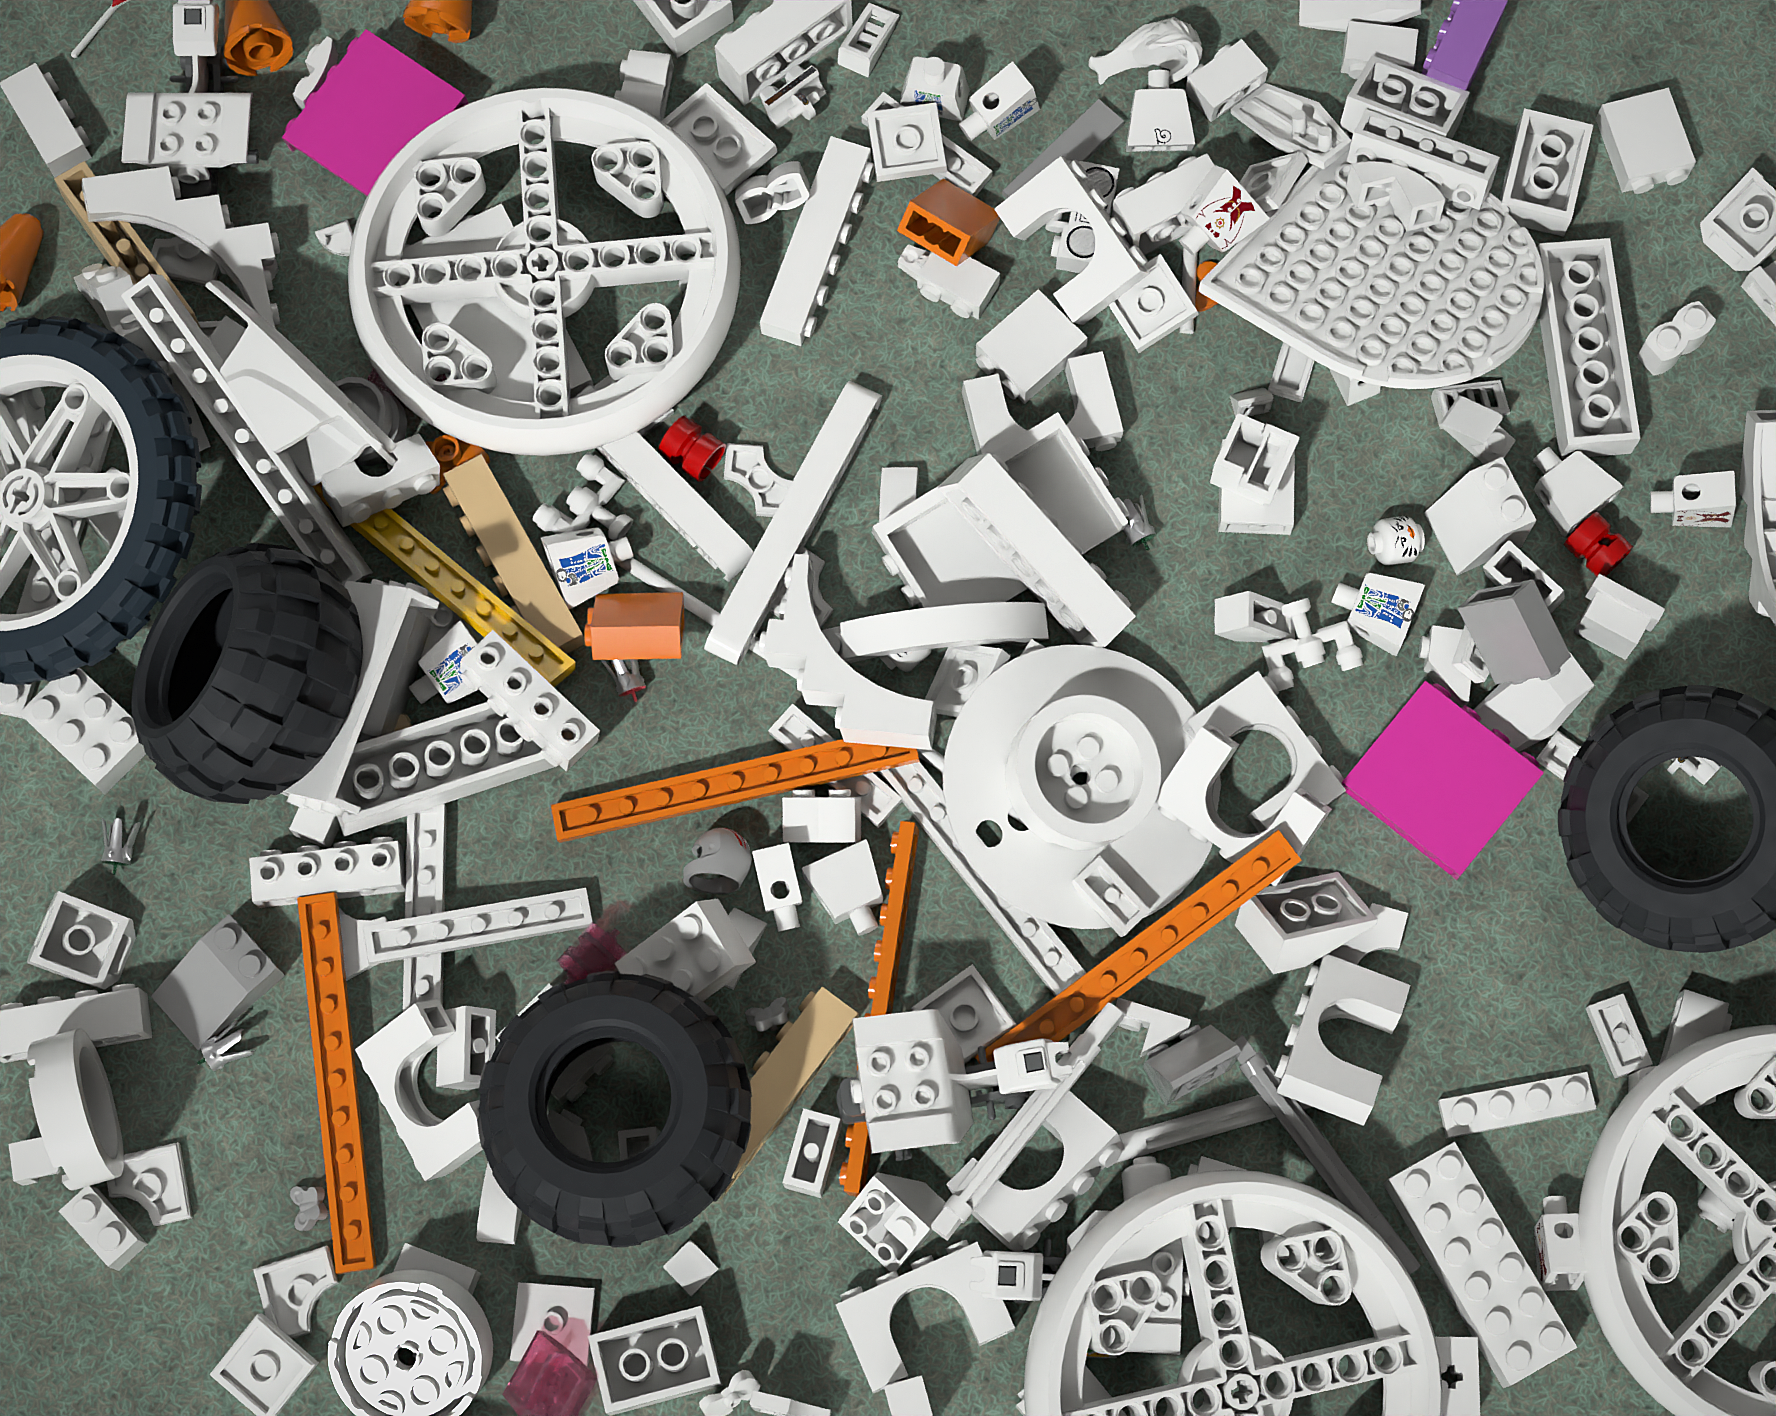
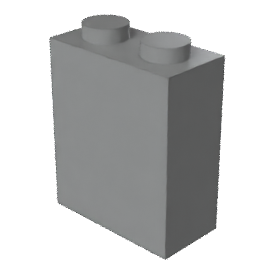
(1515, 632)

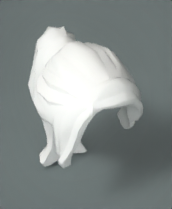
(1160, 43)

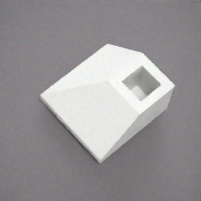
(892, 1217)

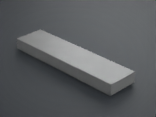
(1075, 143)

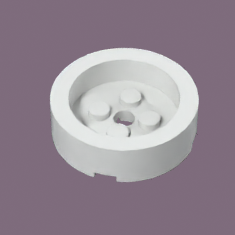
(1099, 739)
(75, 1109)
(415, 1313)

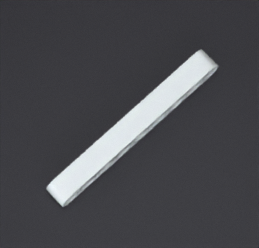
(792, 523)

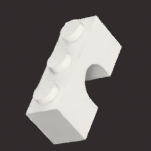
(358, 496)

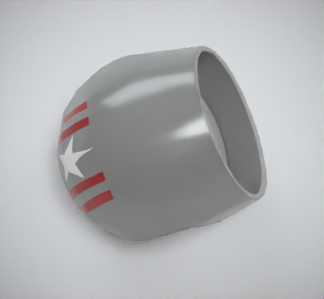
(721, 853)

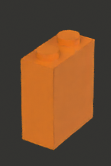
(949, 222)
(636, 626)

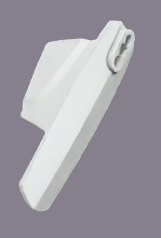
(294, 400)

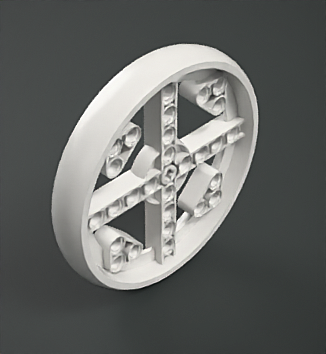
(449, 154)
(1613, 1202)
(1353, 1260)

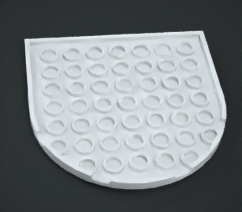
(1381, 298)

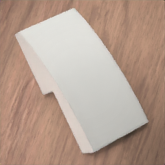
(318, 62)
(897, 489)
(497, 1214)

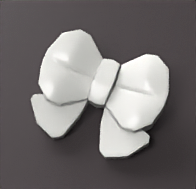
(724, 1402)

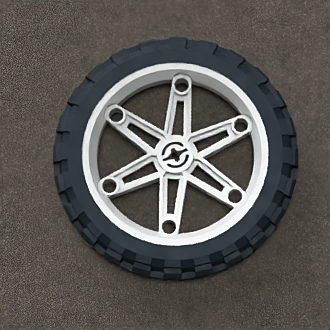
(159, 504)

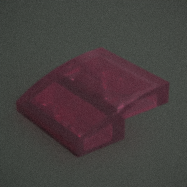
(549, 1380)

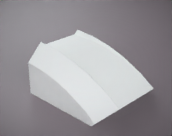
(1743, 224)
(83, 942)

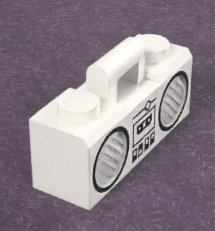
(1077, 241)

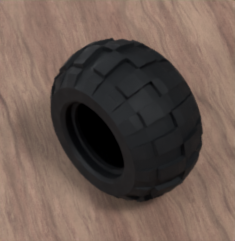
(247, 673)
(1593, 818)
(669, 1179)

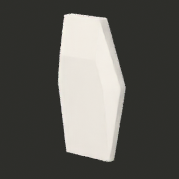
(1336, 14)
(1293, 124)
(1535, 707)

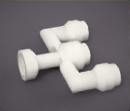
(588, 503)
(1309, 647)

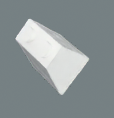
(1480, 516)

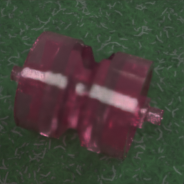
(594, 954)

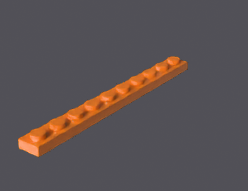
(723, 786)
(1155, 944)
(882, 988)
(336, 1084)

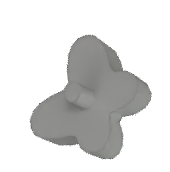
(769, 1016)
(310, 1205)

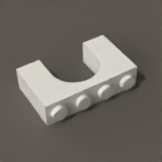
(1114, 262)
(1093, 398)
(1256, 707)
(1189, 797)
(393, 1066)
(1310, 1069)
(1022, 1215)
(869, 1312)

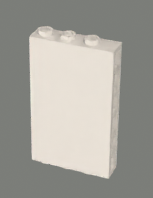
(488, 320)
(930, 536)
(380, 614)

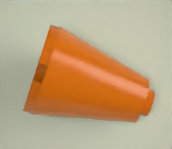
(441, 17)
(254, 37)
(18, 250)

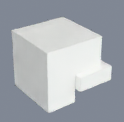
(1253, 459)
(1616, 617)

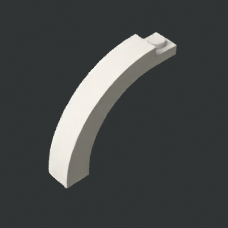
(939, 628)

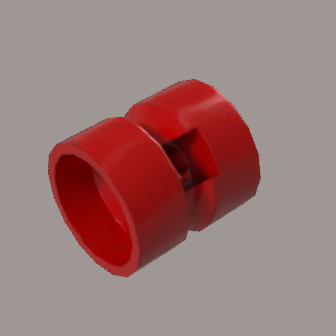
(688, 446)
(1598, 545)

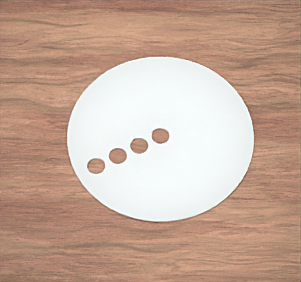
(1023, 869)

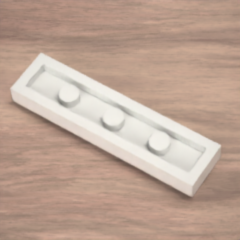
(962, 168)
(798, 731)
(1516, 1105)

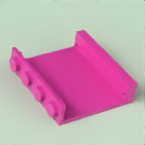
(369, 111)
(1442, 778)

